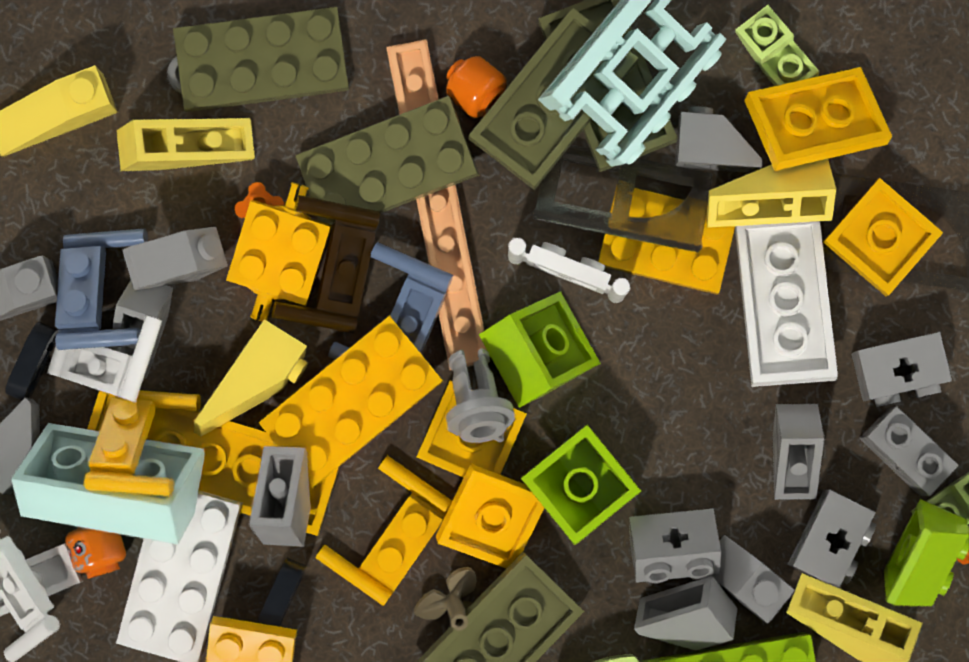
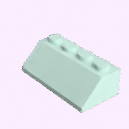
(53, 489)

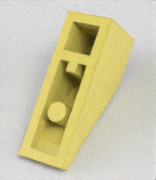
(55, 110)
(183, 143)
(774, 197)
(258, 374)
(854, 623)

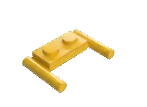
(123, 439)
(401, 540)

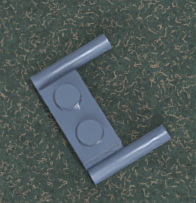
(82, 290)
(418, 300)

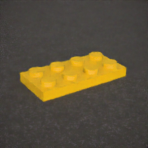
(352, 399)

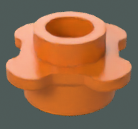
(258, 193)

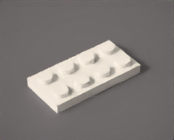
(786, 303)
(180, 584)

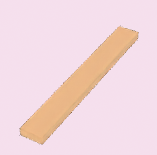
(440, 213)

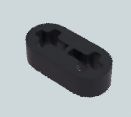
(31, 361)
(282, 593)

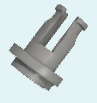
(479, 412)

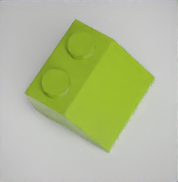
(539, 348)
(581, 484)
(925, 556)

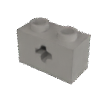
(923, 355)
(908, 451)
(829, 516)
(674, 545)

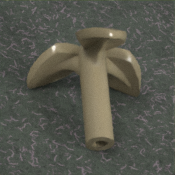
(435, 603)

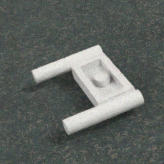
(584, 273)
(106, 368)
(25, 600)

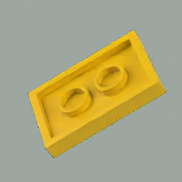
(817, 118)
(667, 264)

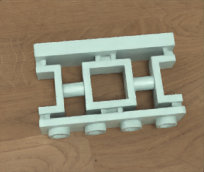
(609, 46)

